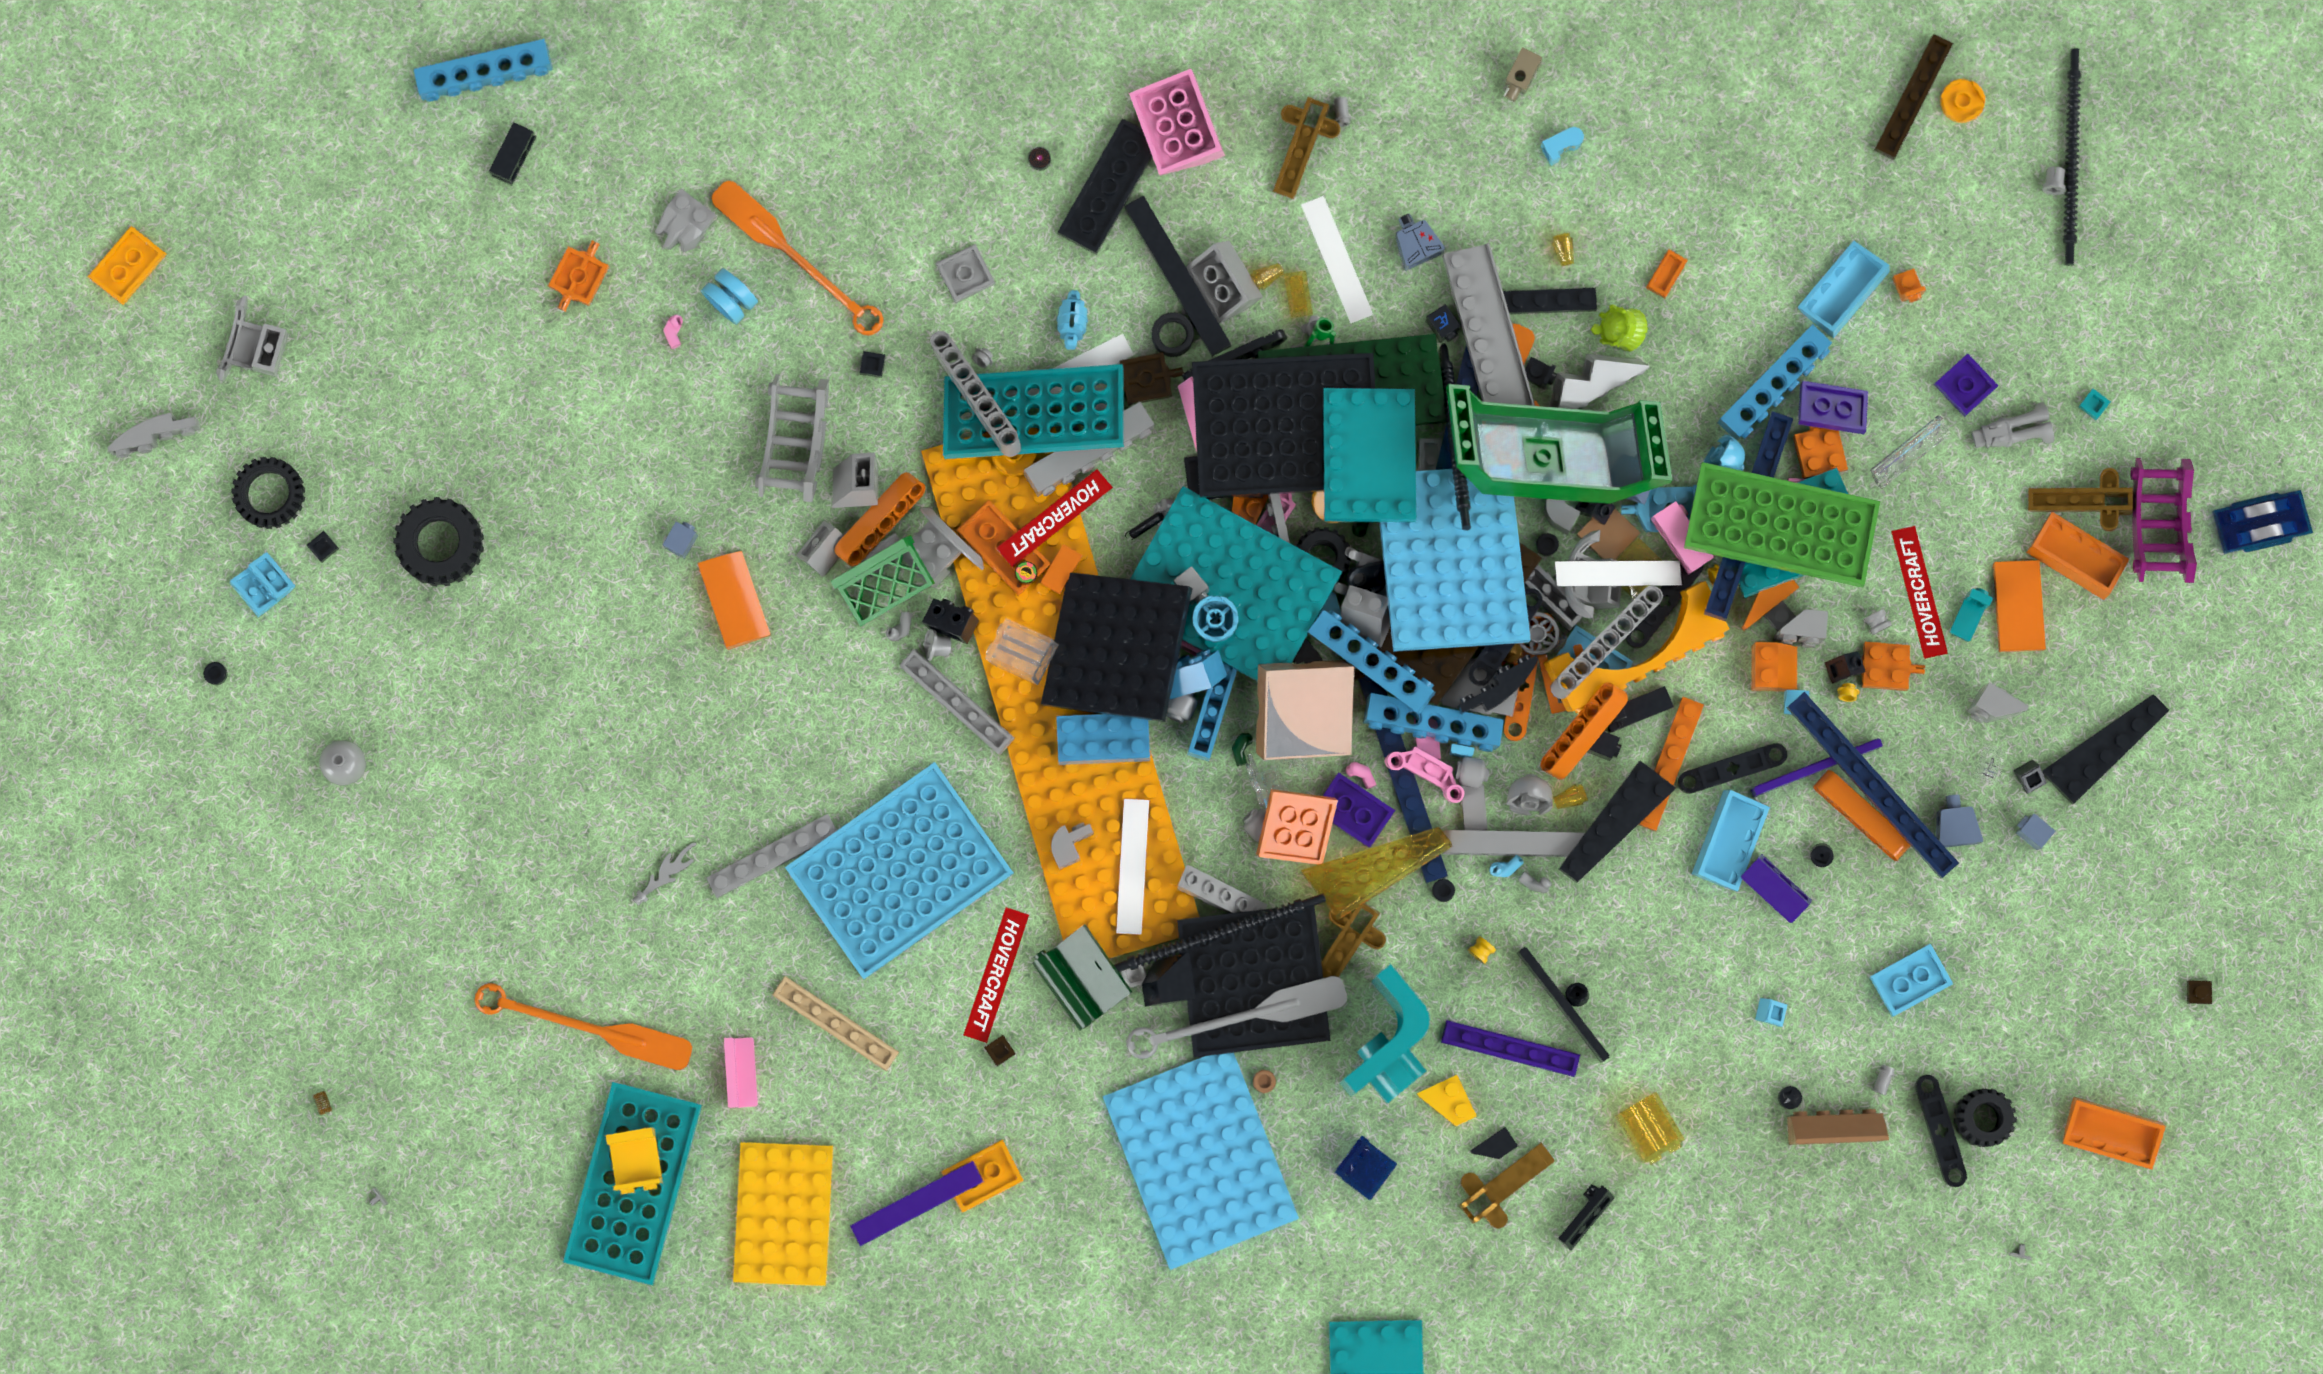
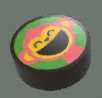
(1026, 573)

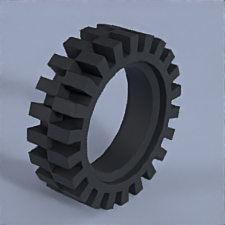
(261, 467)

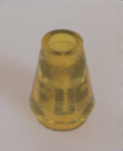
(1564, 248)
(1267, 275)
(1571, 797)

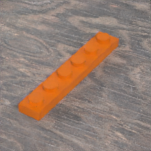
(1674, 752)

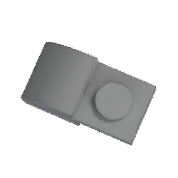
(1560, 514)
(1063, 844)

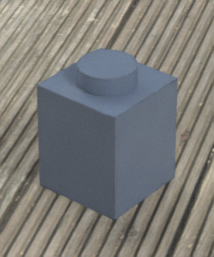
(680, 539)
(2034, 831)

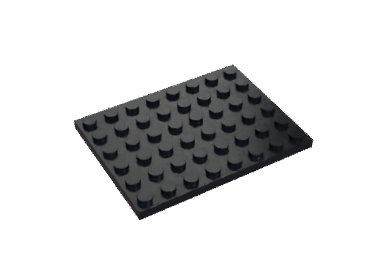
(1265, 421)

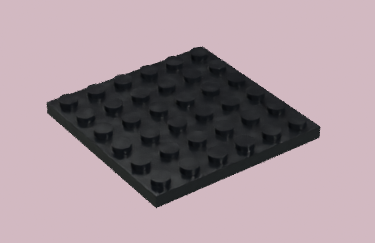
(1117, 646)
(1244, 972)

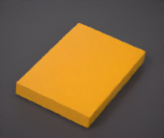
(127, 265)
(996, 1170)

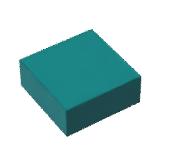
(2094, 404)

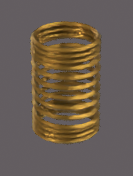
(322, 1111)

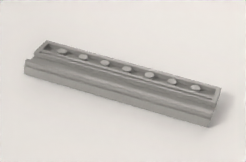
(1487, 326)

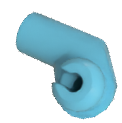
(1505, 869)

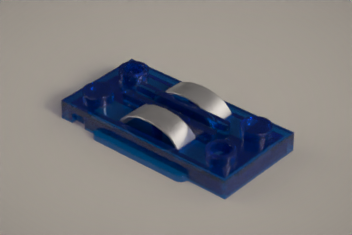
(2262, 522)

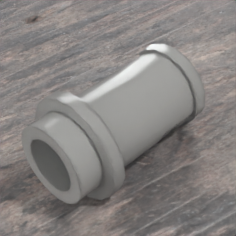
(1342, 112)
(1883, 1079)

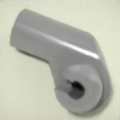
(902, 629)
(1531, 883)

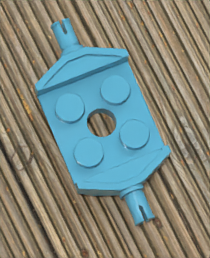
(1657, 500)

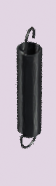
(1146, 525)

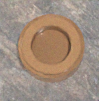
(1264, 1081)

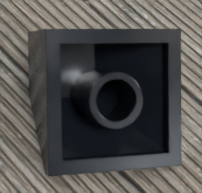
(1169, 981)

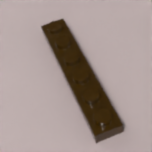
(1913, 96)

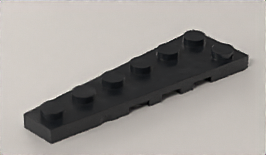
(2094, 757)
(1624, 811)

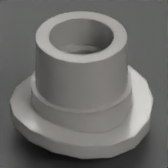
(936, 645)

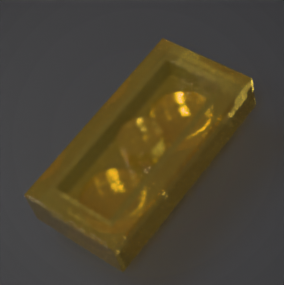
(1298, 294)

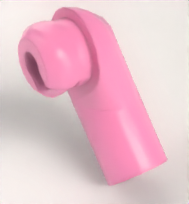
(671, 330)
(1362, 771)

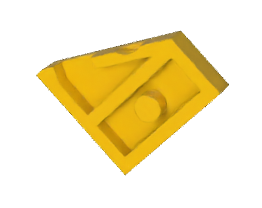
(1449, 1100)

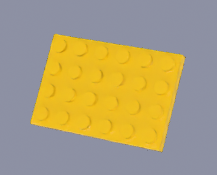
(783, 1214)

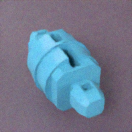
(1072, 320)

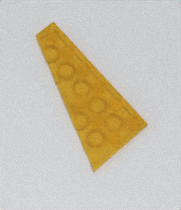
(1363, 875)

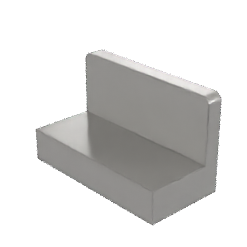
(820, 548)

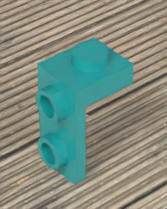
(1970, 613)

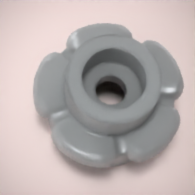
(982, 357)

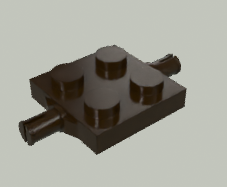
(1148, 378)

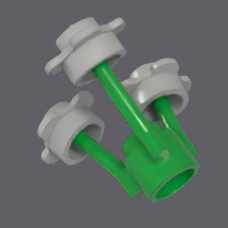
(1318, 329)

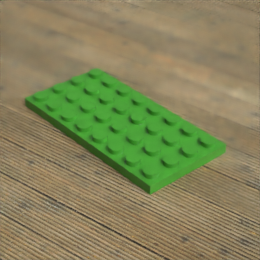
(1782, 524)

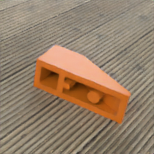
(1767, 600)

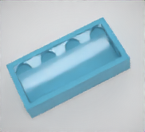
(1844, 288)
(1730, 840)

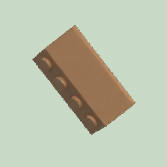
(1836, 1128)

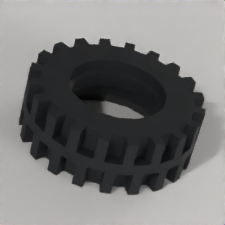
(459, 563)

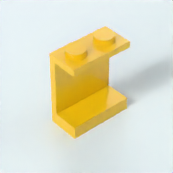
(635, 1160)

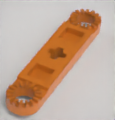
(1522, 704)

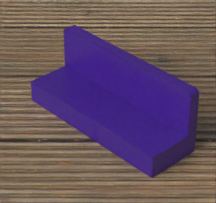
(1776, 888)

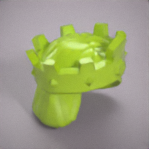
(1621, 328)

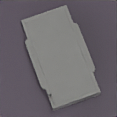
(1462, 687)

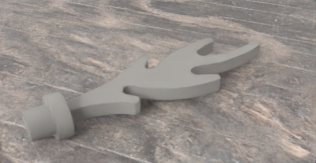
(665, 870)

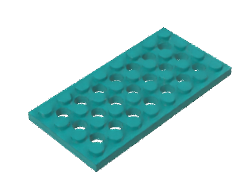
(1044, 420)
(664, 1203)

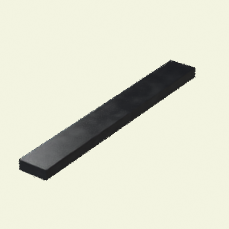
(1177, 276)

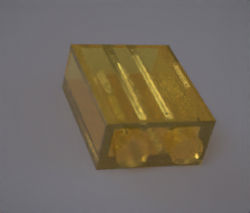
(1650, 1128)

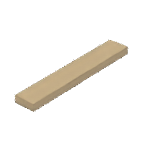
(835, 1023)

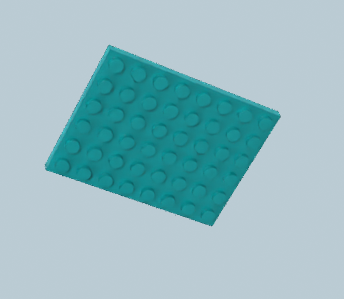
(1265, 577)

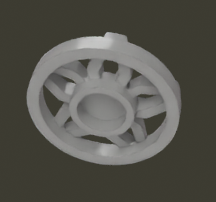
(1539, 633)

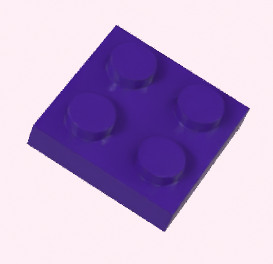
(1966, 385)

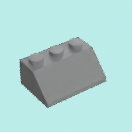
(1223, 275)

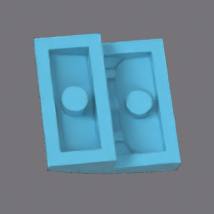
(262, 584)

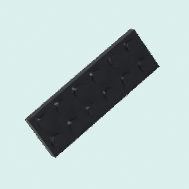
(1107, 188)

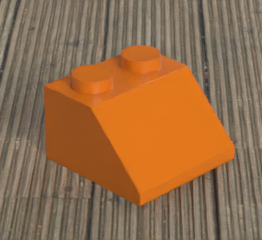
(1773, 667)

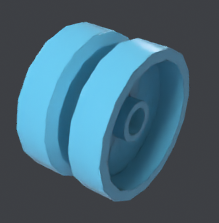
(731, 294)

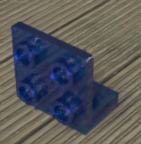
(1365, 1168)

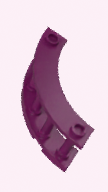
(2181, 524)

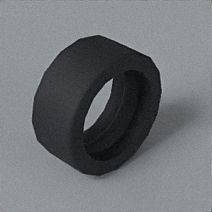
(1178, 318)

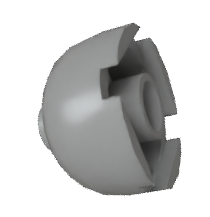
(342, 762)
(1530, 794)

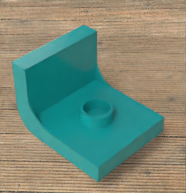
(1390, 1064)

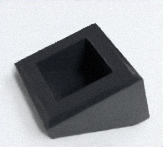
(2030, 776)

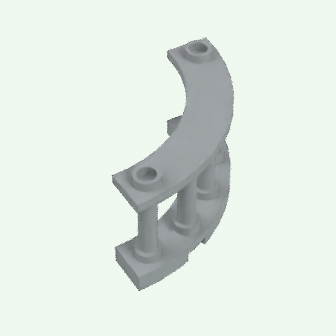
(814, 444)

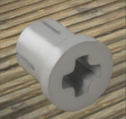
(2054, 181)

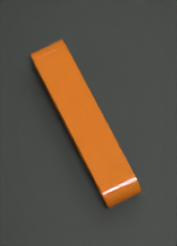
(879, 519)
(1584, 731)
(1861, 814)

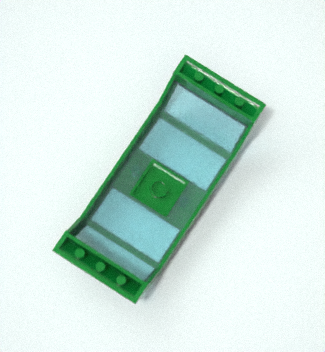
(1559, 449)

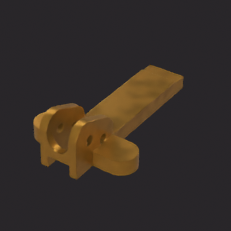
(1302, 144)
(2085, 499)
(1349, 941)
(1504, 1185)

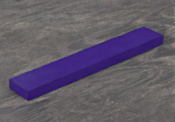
(1809, 770)
(1510, 1048)
(916, 1203)

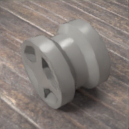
(1878, 622)

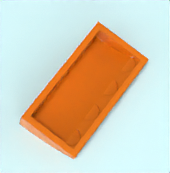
(2078, 556)
(734, 599)
(2113, 1133)

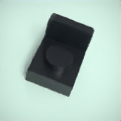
(1540, 373)
(1598, 511)
(1845, 667)

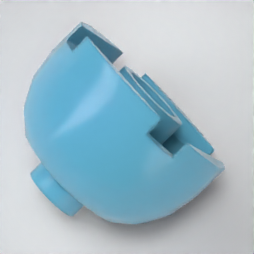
(1727, 454)
(1219, 609)

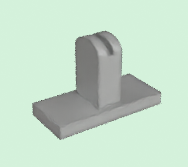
(379, 1197)
(2020, 1253)

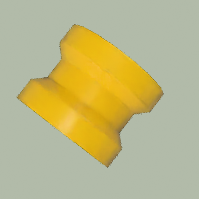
(1481, 950)

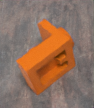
(1908, 286)

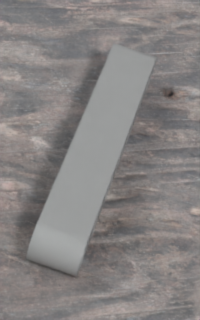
(977, 402)
(1600, 648)
(1511, 843)

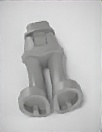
(2001, 434)

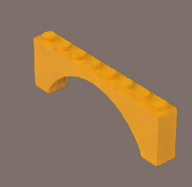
(1689, 633)

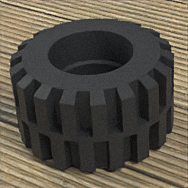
(1330, 539)
(2003, 1111)

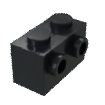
(950, 620)

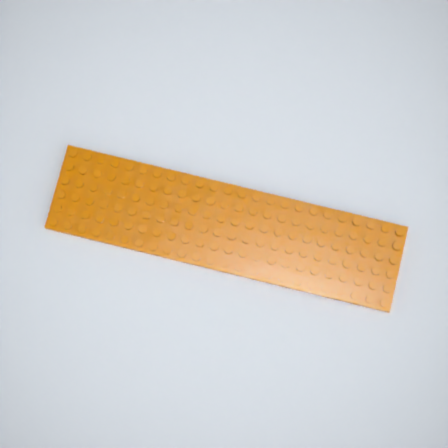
(1050, 791)

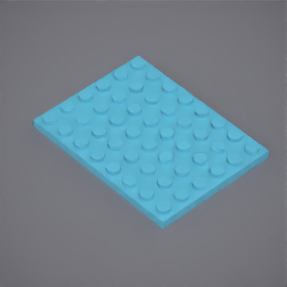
(1452, 582)
(899, 870)
(1200, 1158)

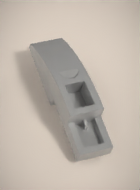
(145, 434)

